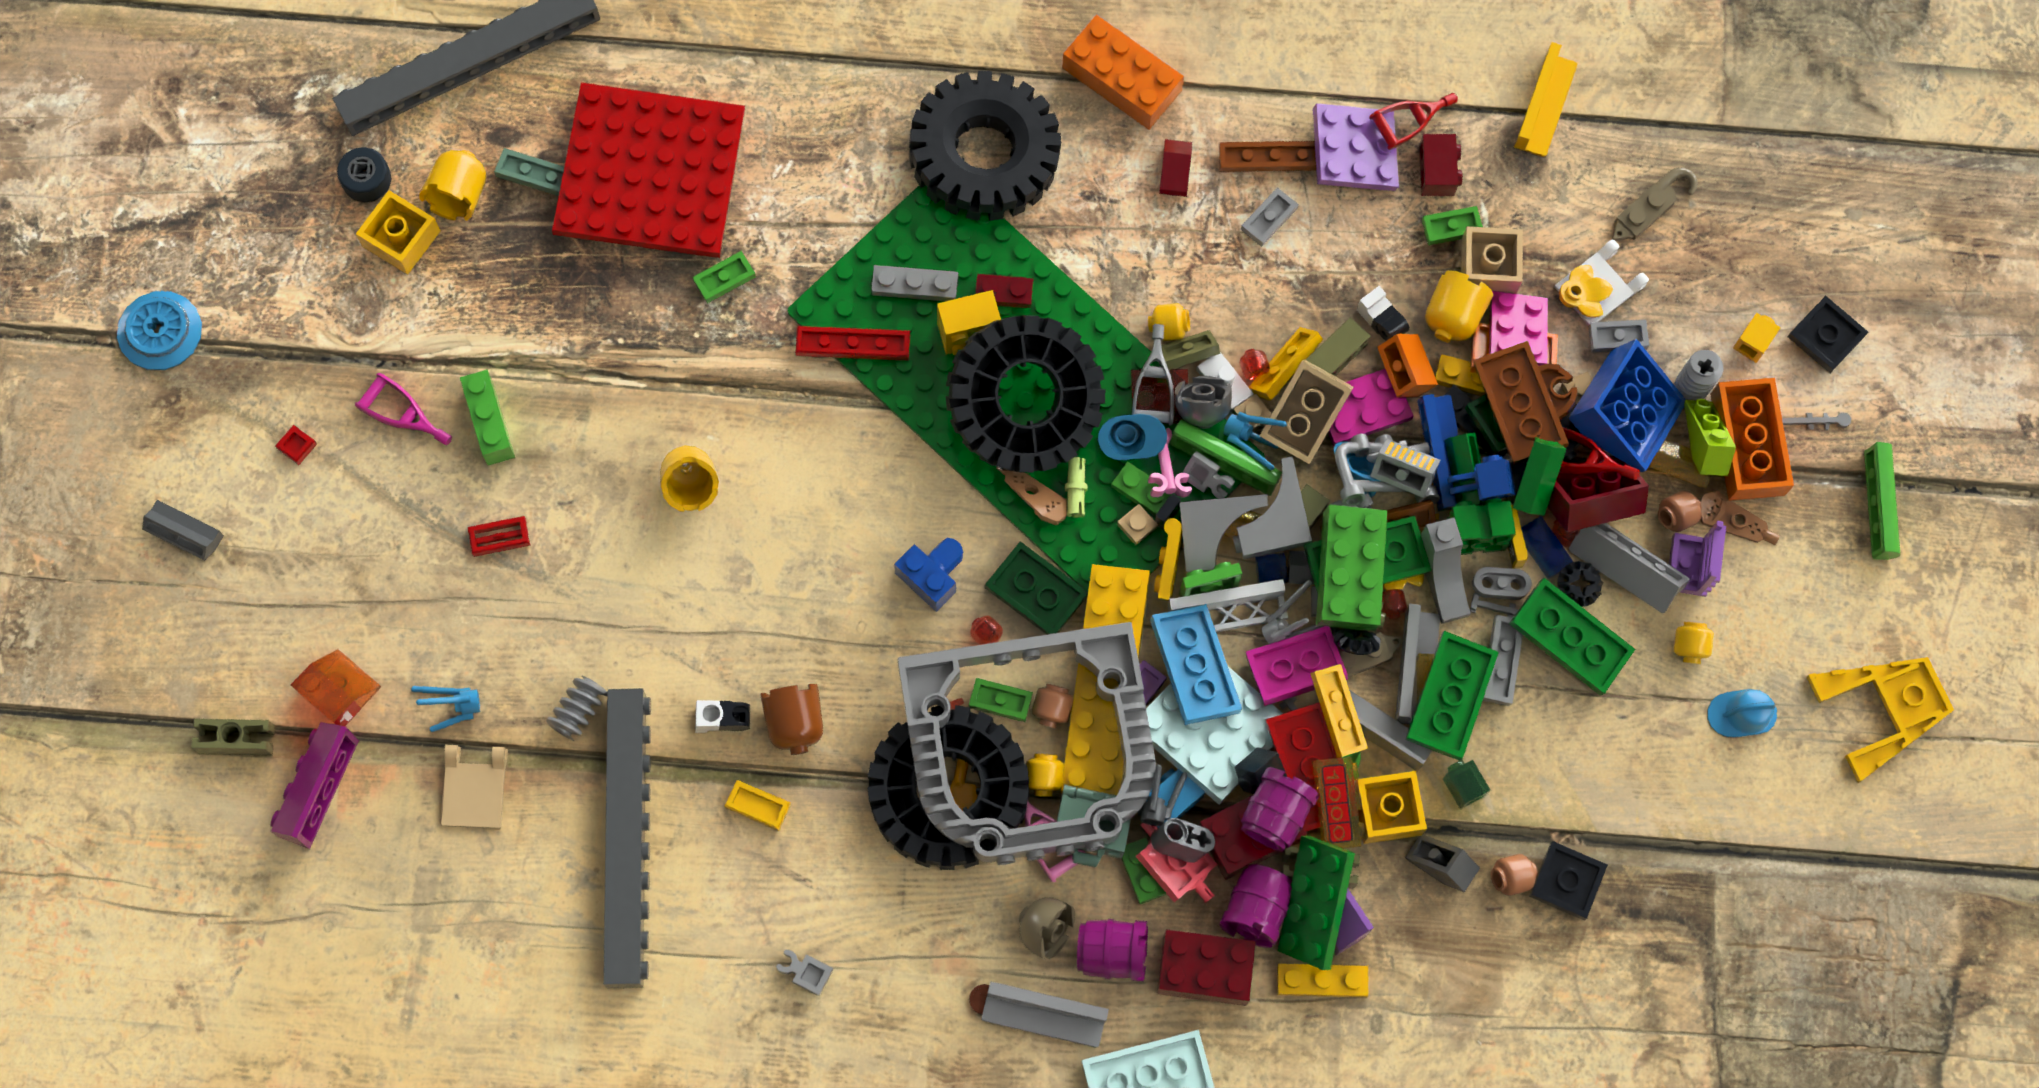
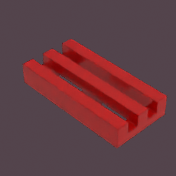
(502, 546)

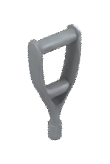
(1156, 372)

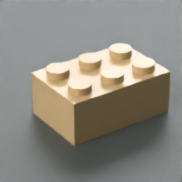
(1308, 409)

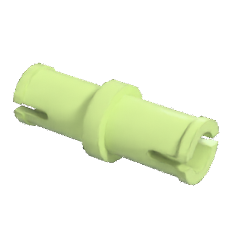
(1076, 487)

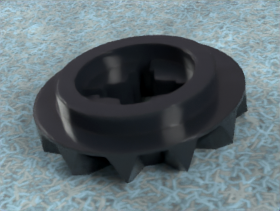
(1571, 573)
(1357, 641)

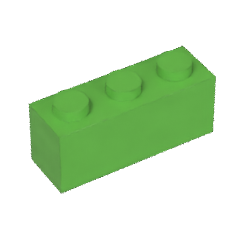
(487, 417)

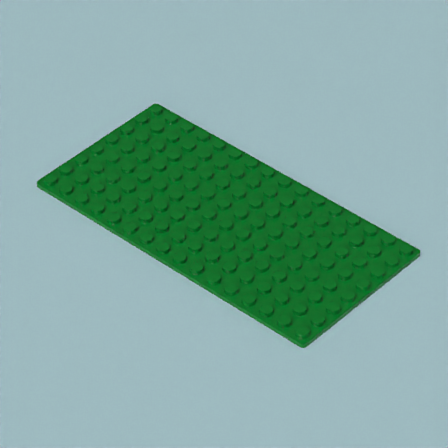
(915, 390)

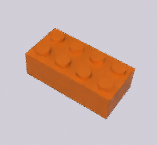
(1122, 72)
(1756, 427)

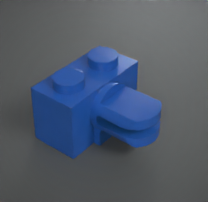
(1492, 479)
(929, 573)

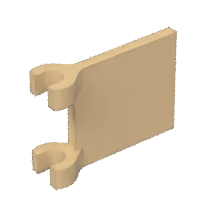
(473, 790)

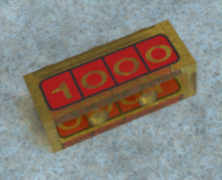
(1338, 802)

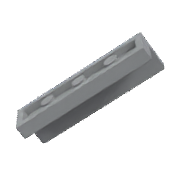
(1629, 565)
(1419, 636)
(1388, 734)
(1044, 1014)

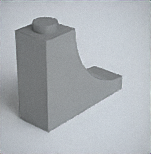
(1206, 523)
(1282, 525)
(1445, 580)

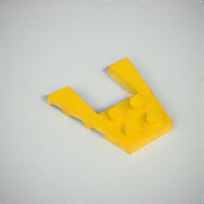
(1909, 695)

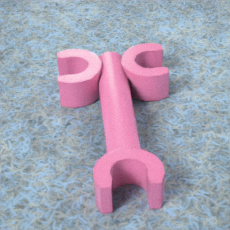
(1166, 479)

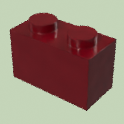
(1439, 165)

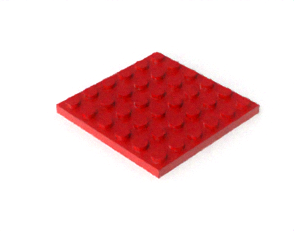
(649, 170)

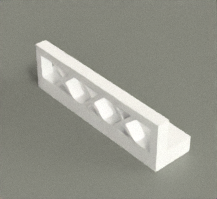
(1234, 597)

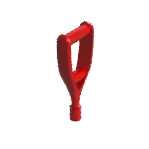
(1417, 111)
(1592, 463)

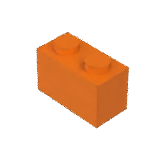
(1407, 365)

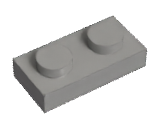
(1269, 217)
(1612, 334)

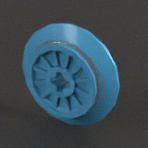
(174, 340)

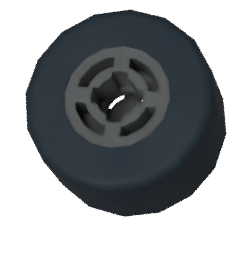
(360, 184)

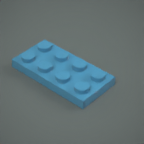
(1195, 664)

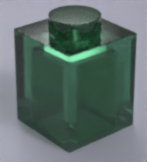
(1466, 783)

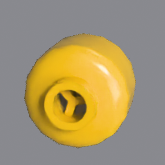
(1173, 317)
(1693, 642)
(1045, 774)

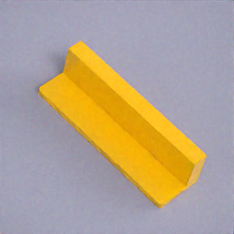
(1546, 103)

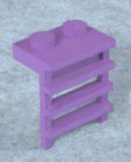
(1699, 559)

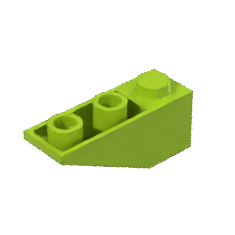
(1709, 438)

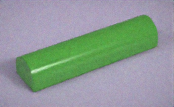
(1229, 458)
(1882, 501)

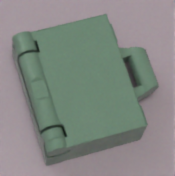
(1074, 805)

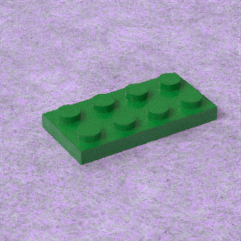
(1403, 553)
(1572, 636)
(1452, 696)
(1316, 902)

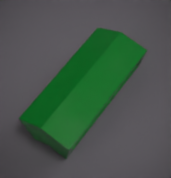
(1462, 458)
(1539, 477)

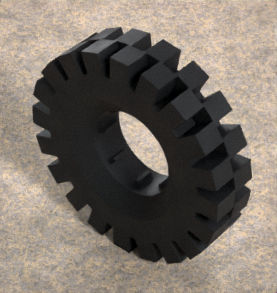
(988, 105)
(976, 403)
(965, 737)

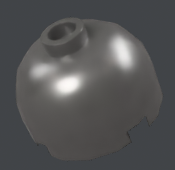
(1203, 401)

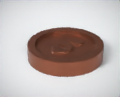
(978, 998)

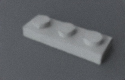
(914, 283)
(1503, 677)

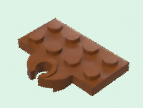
(1525, 398)

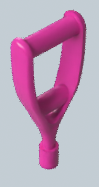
(407, 418)

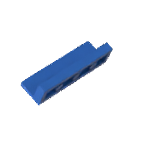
(1437, 425)

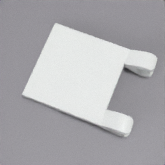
(1601, 269)

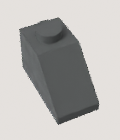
(1443, 862)

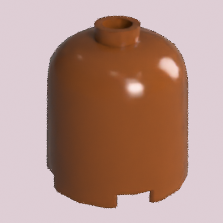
(793, 717)

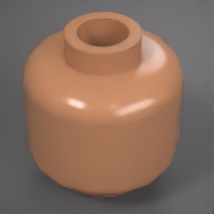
(1680, 511)
(1052, 705)
(1514, 874)

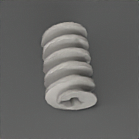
(1699, 375)
(576, 707)

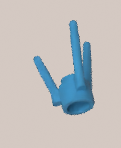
(1238, 429)
(464, 700)

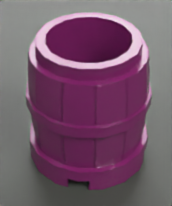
(1278, 809)
(1258, 905)
(1113, 949)

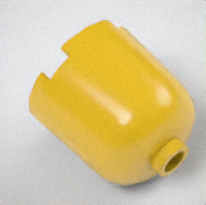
(454, 185)
(1457, 307)
(688, 488)

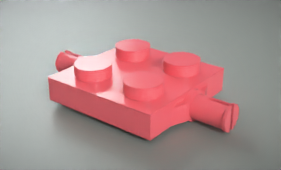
(1176, 875)

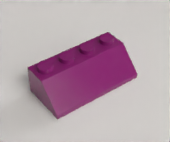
(314, 784)

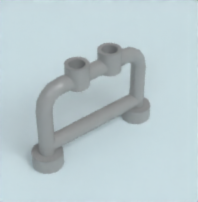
(1354, 490)

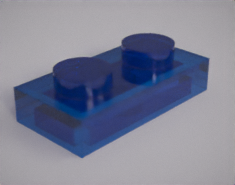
(1545, 547)

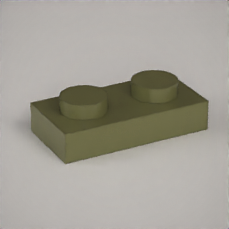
(1190, 349)

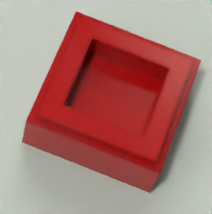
(296, 445)

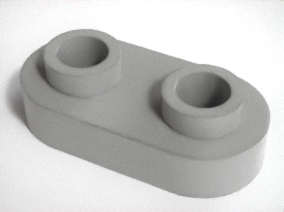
(1500, 583)

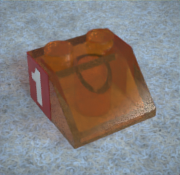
(336, 687)

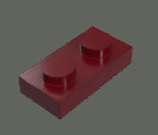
(1007, 290)

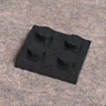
(1827, 334)
(1568, 880)

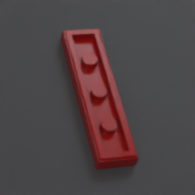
(852, 343)

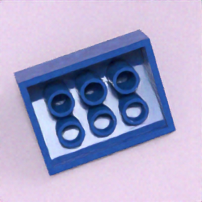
(1629, 406)

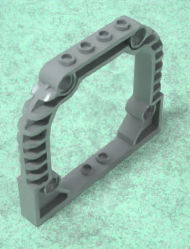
(1105, 652)

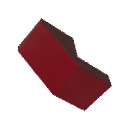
(1175, 168)

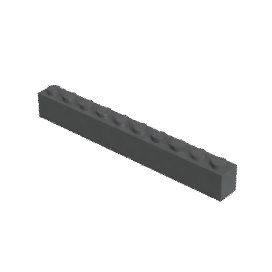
(462, 61)
(626, 839)

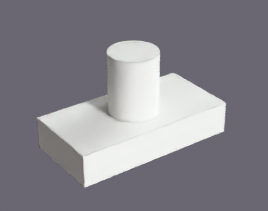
(1219, 367)

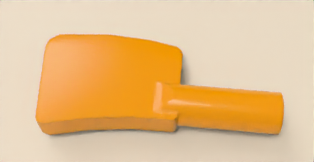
(963, 793)

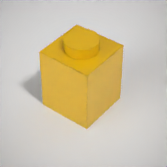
(1756, 337)

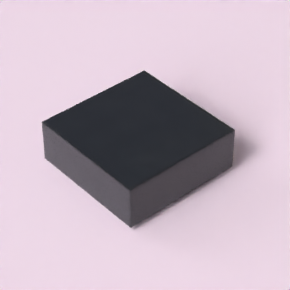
(1168, 510)

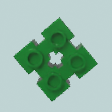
(1484, 527)

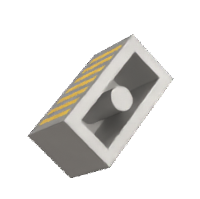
(1405, 468)

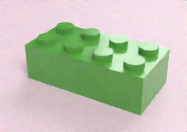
(1351, 568)

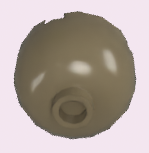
(1044, 926)

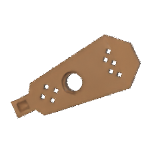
(1046, 503)
(1726, 513)

